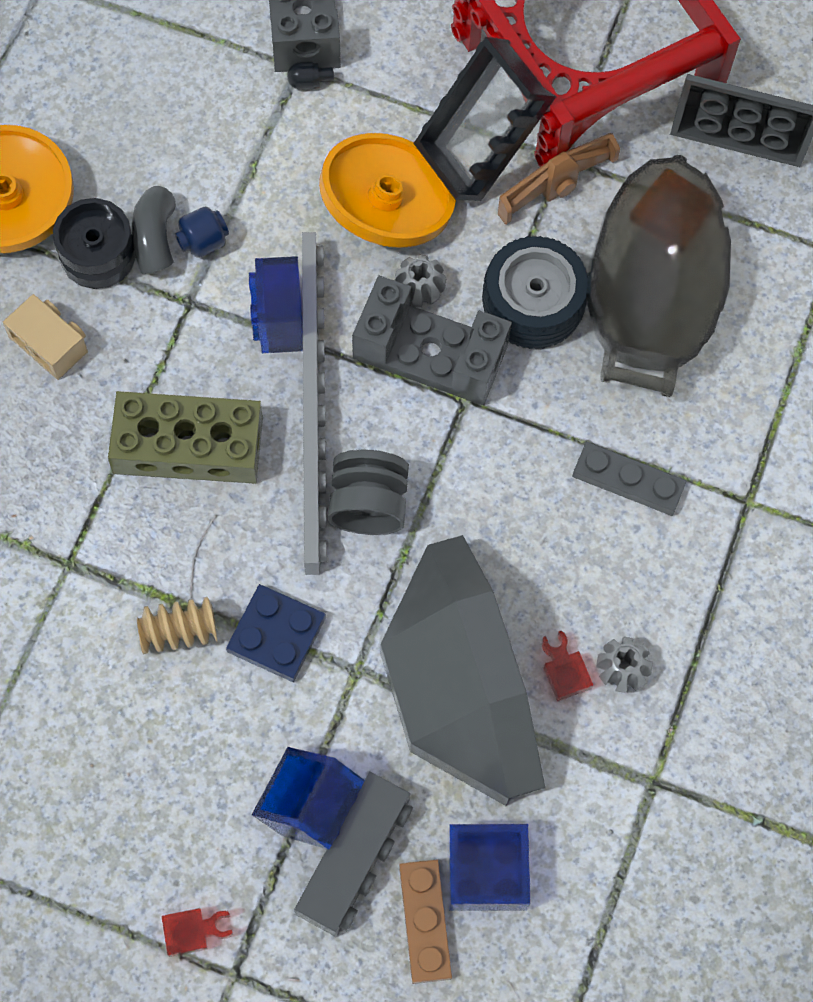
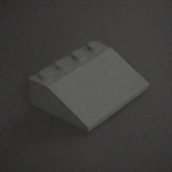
(743, 120)

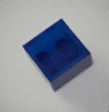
(276, 304)
(308, 797)
(488, 867)

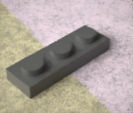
(629, 478)

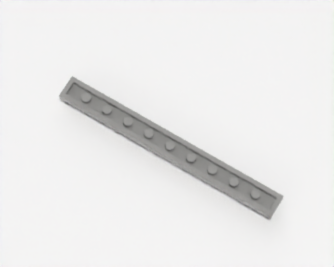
(313, 414)

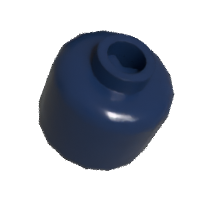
(202, 232)

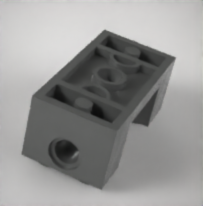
(305, 36)
(394, 331)

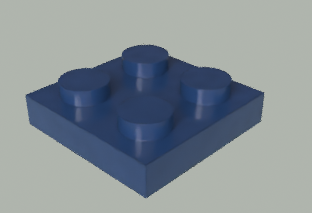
(276, 633)

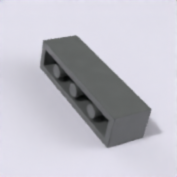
(349, 862)

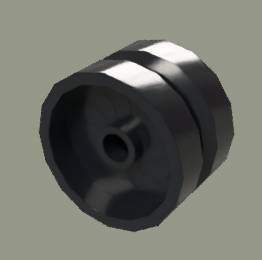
(94, 243)

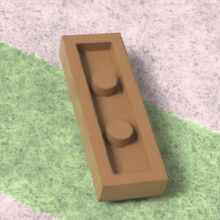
(425, 921)

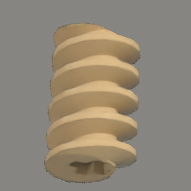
(176, 625)

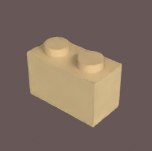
(46, 336)

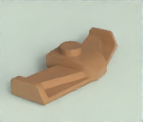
(558, 175)

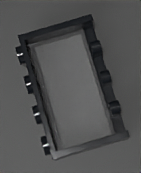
(483, 120)

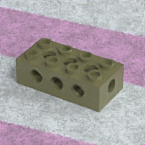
(181, 416)

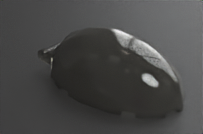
(658, 273)

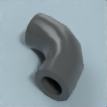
(150, 231)

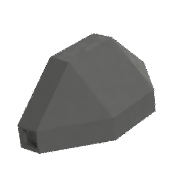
(460, 677)

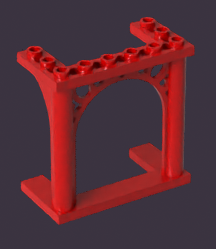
(571, 114)

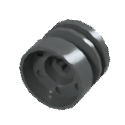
(368, 492)

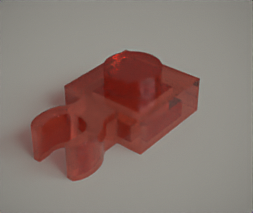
(565, 672)
(187, 931)

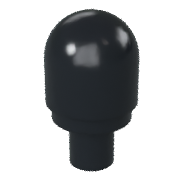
(308, 75)

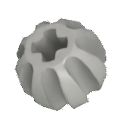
(423, 277)
(614, 657)

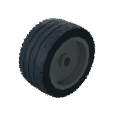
(538, 289)

